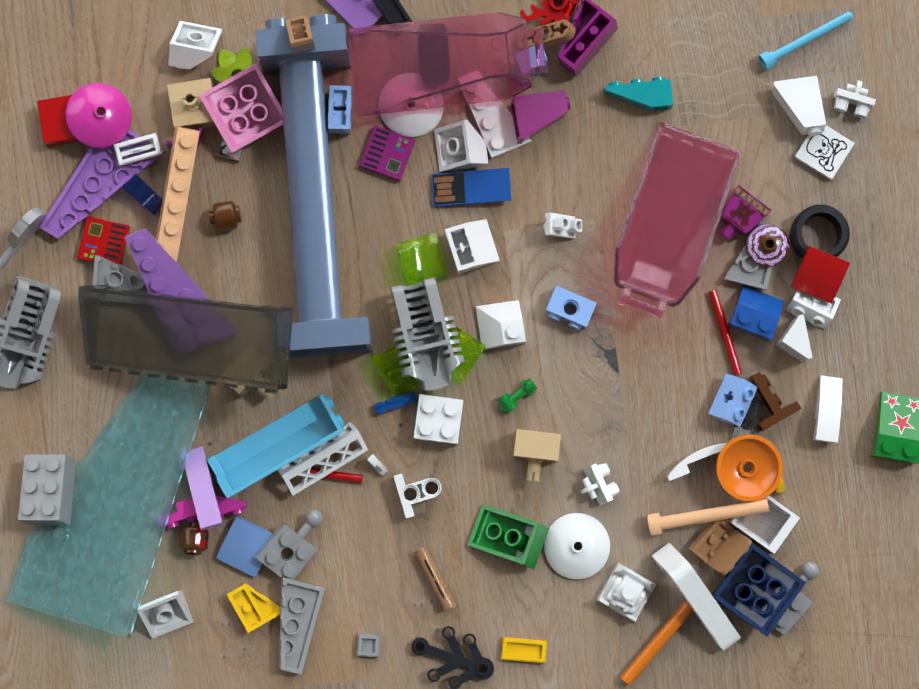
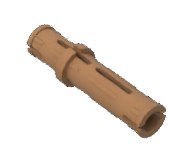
(444, 597)

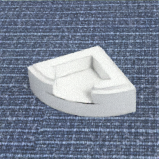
(377, 465)

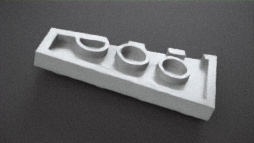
(298, 617)

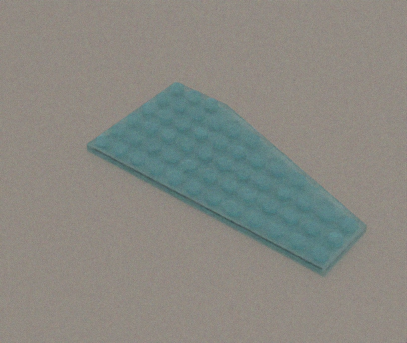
(119, 512)

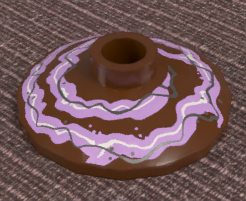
(760, 253)

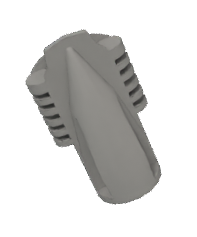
(26, 331)
(425, 335)

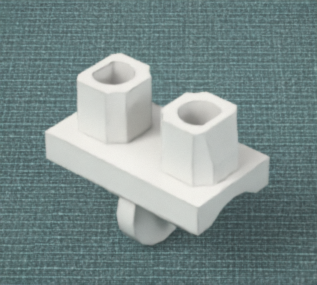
(862, 103)
(562, 225)
(596, 485)

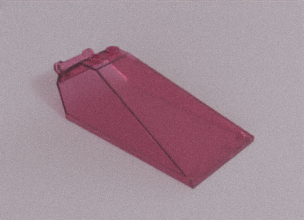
(442, 62)
(673, 218)

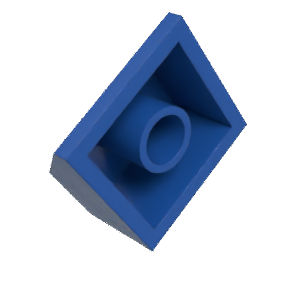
(756, 313)

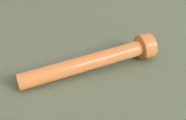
(658, 523)

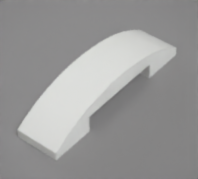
(682, 468)

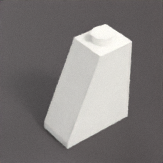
(802, 103)

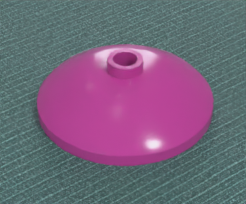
(96, 129)

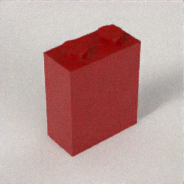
(53, 121)

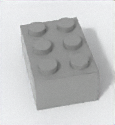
(47, 490)

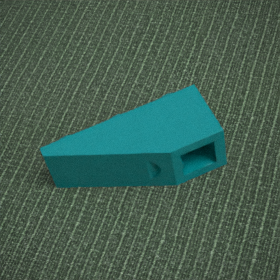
(647, 95)

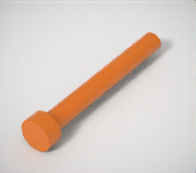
(657, 643)

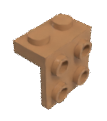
(720, 546)

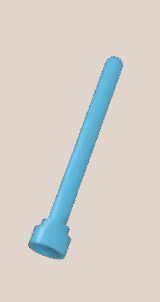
(769, 59)

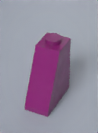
(537, 112)

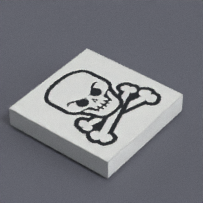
(824, 152)

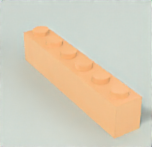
(177, 189)

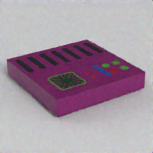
(387, 153)

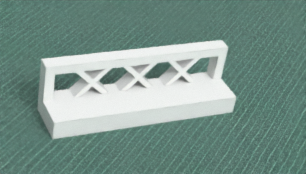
(317, 455)

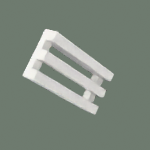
(156, 145)

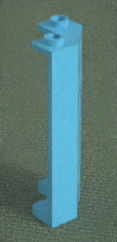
(276, 445)

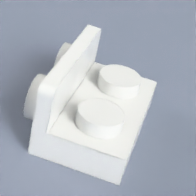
(814, 310)

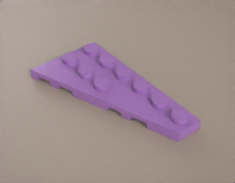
(92, 185)
(159, 269)

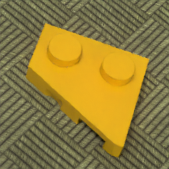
(252, 607)

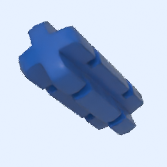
(395, 402)

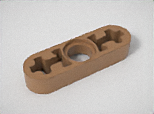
(555, 37)

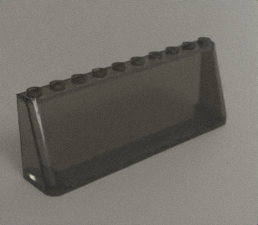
(186, 338)

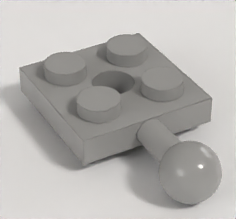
(284, 538)
(800, 603)

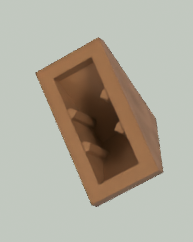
(300, 34)

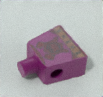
(742, 213)

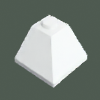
(192, 44)
(459, 147)
(500, 324)

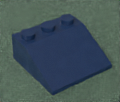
(758, 590)

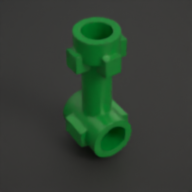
(508, 402)

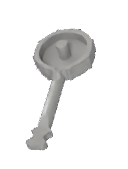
(22, 232)

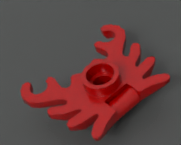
(552, 10)

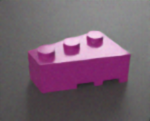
(592, 32)

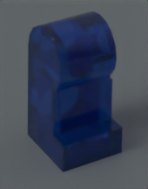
(143, 194)

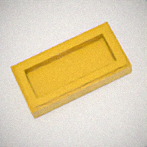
(524, 650)

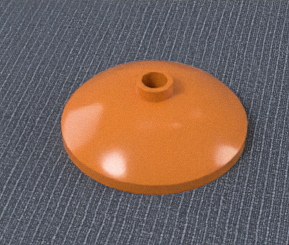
(764, 464)

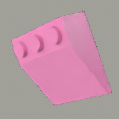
(244, 107)

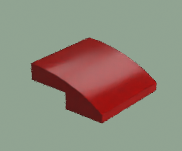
(820, 274)

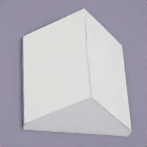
(796, 340)
(165, 614)

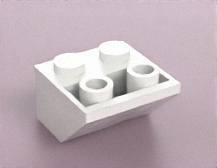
(471, 245)

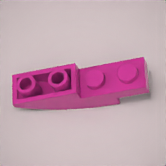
(187, 511)

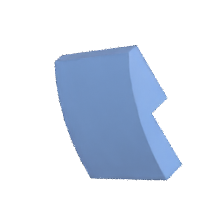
(243, 544)

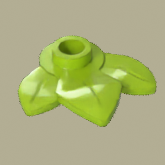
(231, 64)

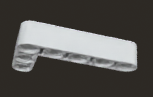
(697, 596)

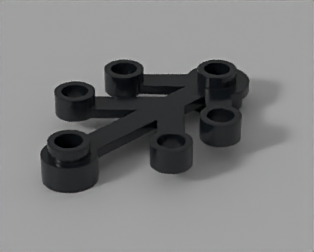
(456, 659)

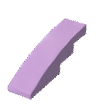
(202, 489)

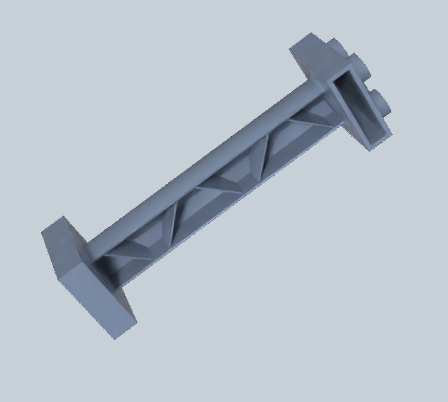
(320, 320)

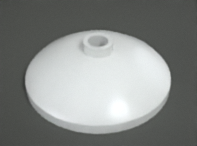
(413, 123)
(560, 546)

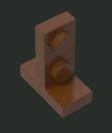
(772, 402)

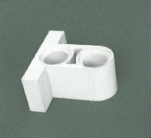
(421, 496)

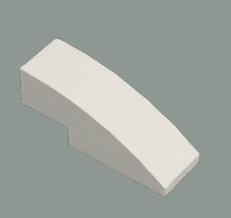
(828, 409)

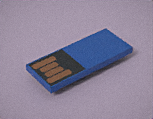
(471, 187)

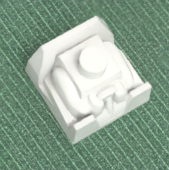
(626, 592)

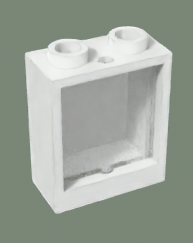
(767, 528)

